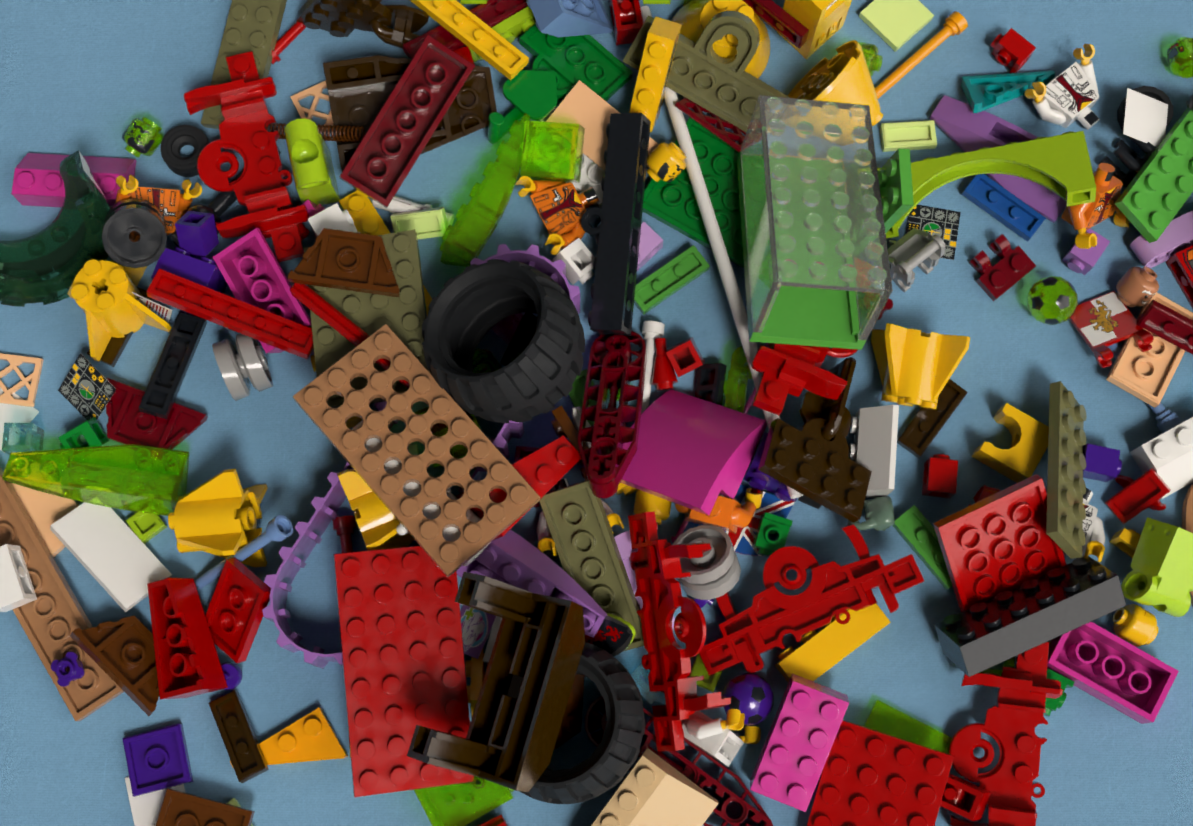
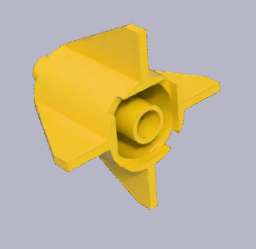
(111, 309)
(915, 363)
(372, 516)
(219, 518)

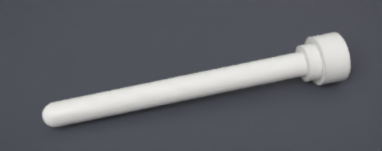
(651, 331)

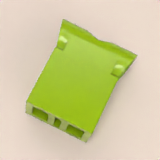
(311, 163)
(1162, 569)

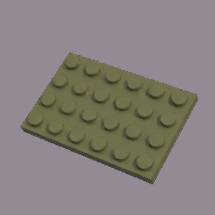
(372, 311)

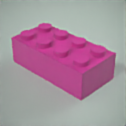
(1112, 671)
(799, 742)

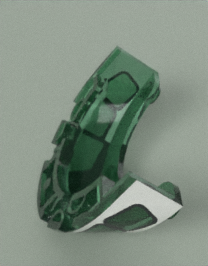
(48, 262)

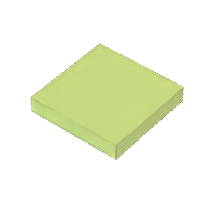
(896, 20)

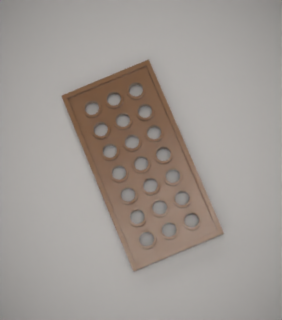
(390, 487)

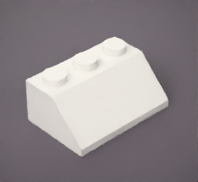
(876, 446)
(1169, 456)

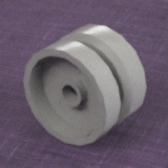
(239, 366)
(716, 570)

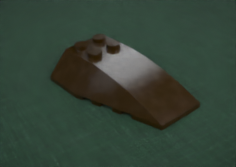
(364, 84)

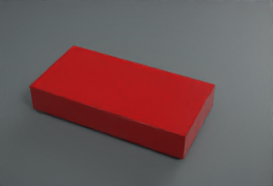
(1138, 496)

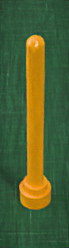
(954, 24)

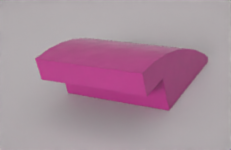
(692, 450)

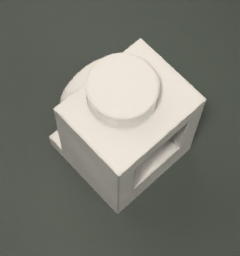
(578, 262)

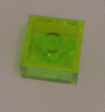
(552, 151)

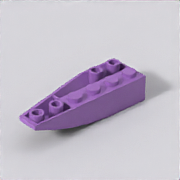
(984, 129)
(526, 567)

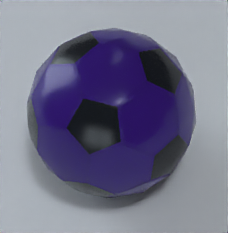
(751, 696)

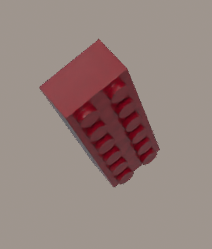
(407, 121)

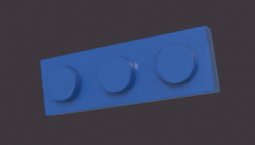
(1003, 206)

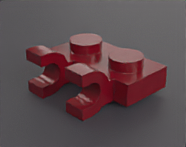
(1003, 275)

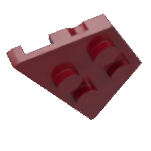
(131, 426)

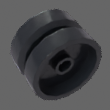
(121, 241)

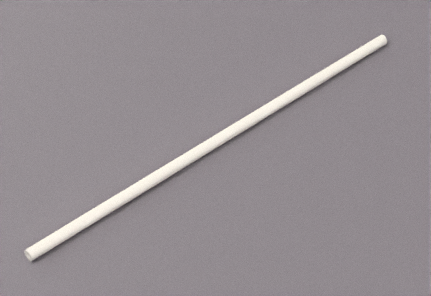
(715, 237)

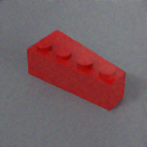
(540, 470)
(182, 641)

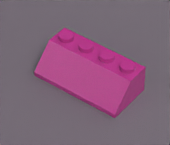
(40, 183)
(259, 280)

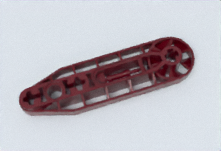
(613, 366)
(594, 720)

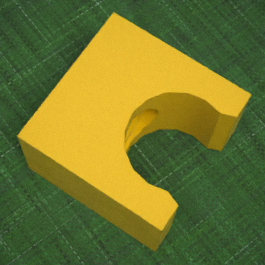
(1027, 445)

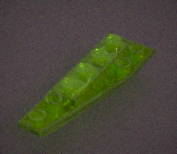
(489, 200)

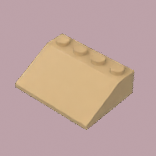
(656, 796)

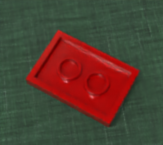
(237, 609)

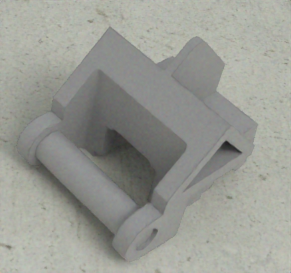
(913, 250)

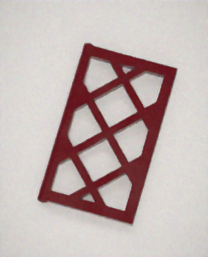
(704, 120)

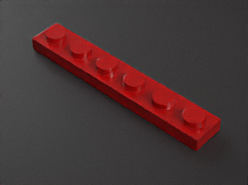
(231, 313)

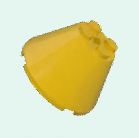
(697, 14)
(841, 80)

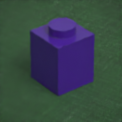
(197, 233)
(1101, 463)

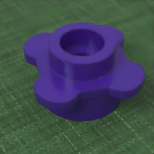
(75, 665)

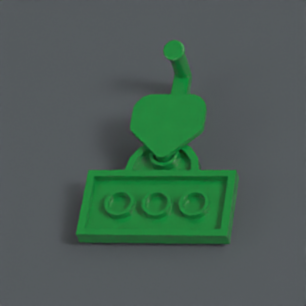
(554, 73)

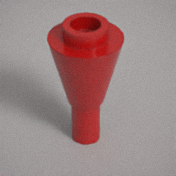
(663, 372)

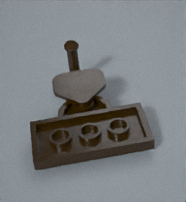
(340, 17)
(817, 454)

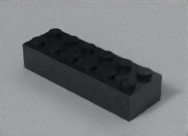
(1029, 615)

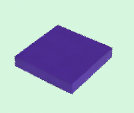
(157, 760)

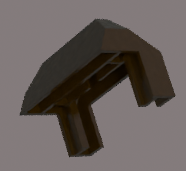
(521, 690)

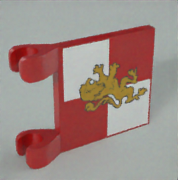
(1107, 322)

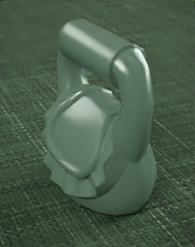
(878, 514)

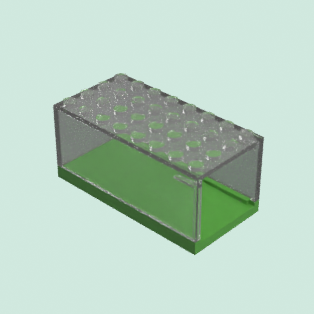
(812, 224)

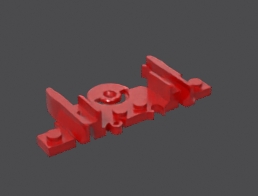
(262, 176)
(791, 369)
(656, 572)
(829, 594)
(1012, 725)

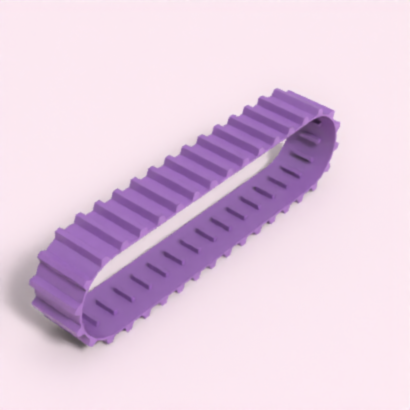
(327, 507)

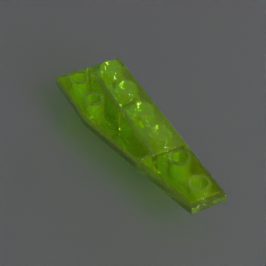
(106, 476)

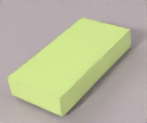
(908, 135)
(426, 222)

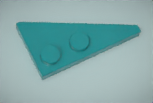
(991, 90)

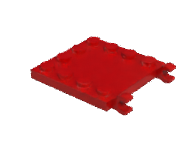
(998, 542)

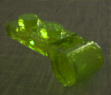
(736, 385)

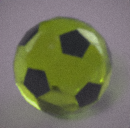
(1052, 300)

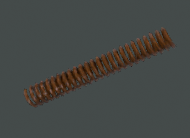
(341, 138)

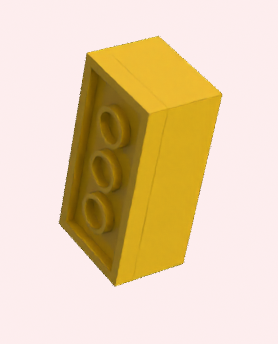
(820, 17)

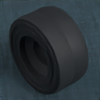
(174, 141)

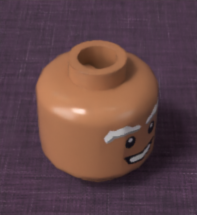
(1137, 286)

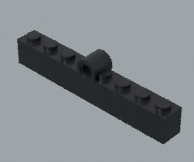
(620, 224)

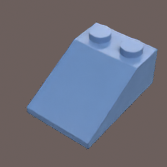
(570, 17)

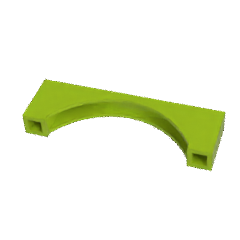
(1053, 162)

